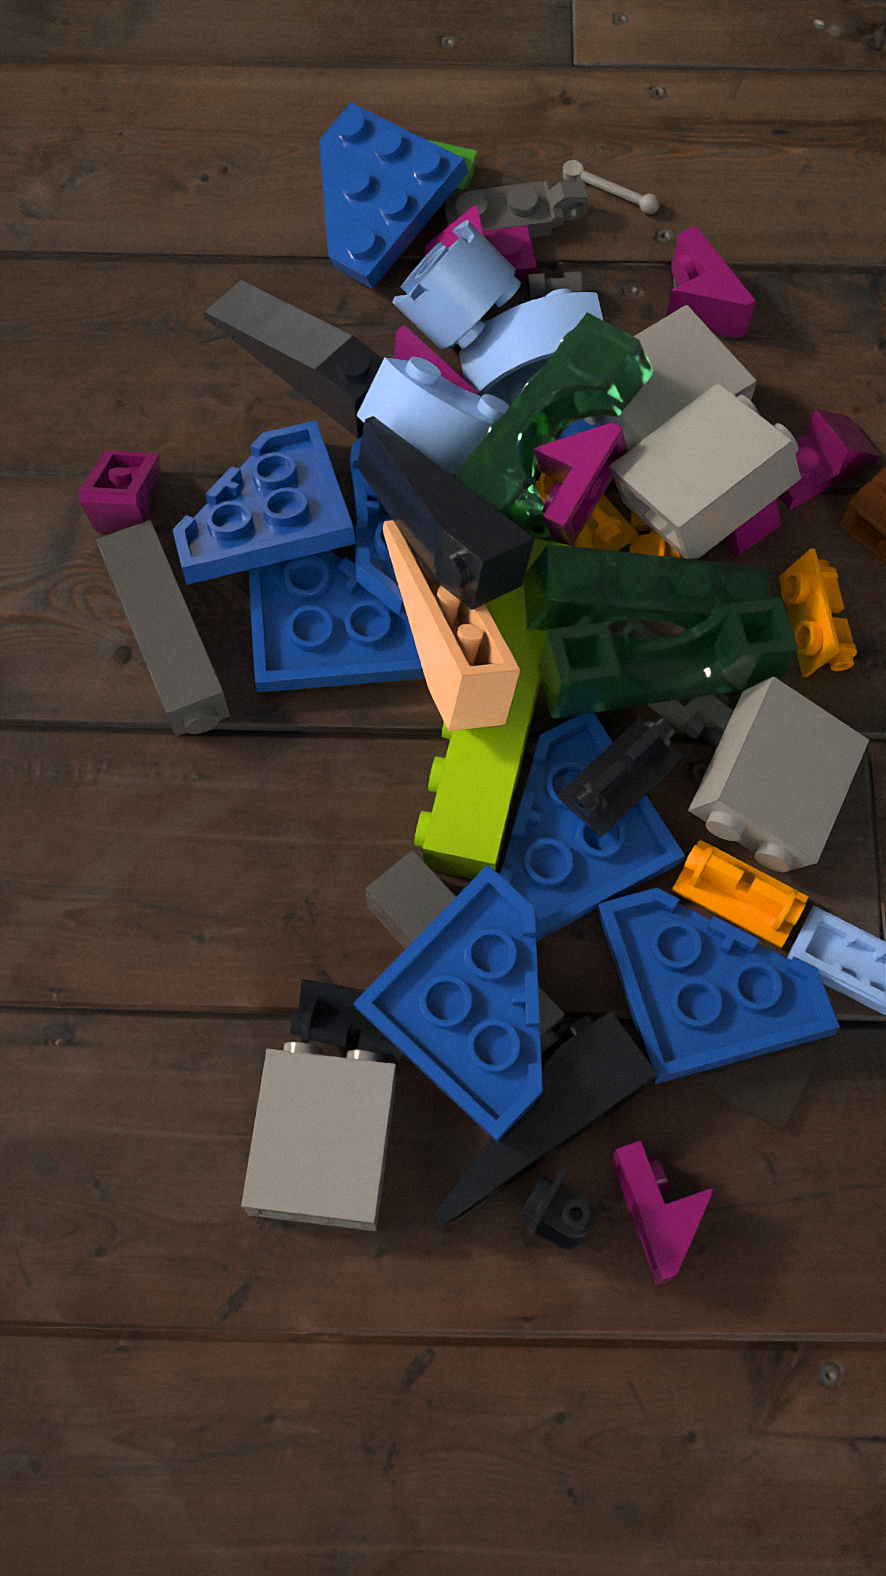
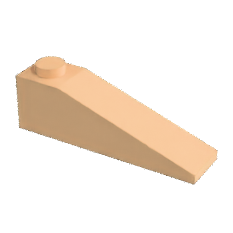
(458, 647)

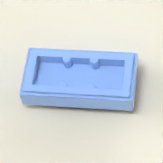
(845, 957)

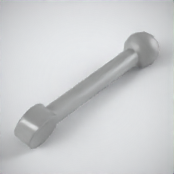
(574, 171)

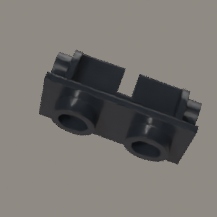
(622, 774)
(330, 1017)
(558, 1213)

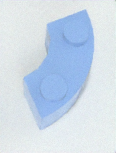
(522, 341)
(430, 410)

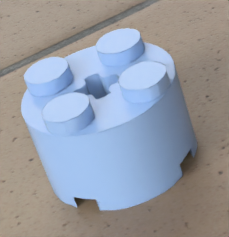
(457, 288)

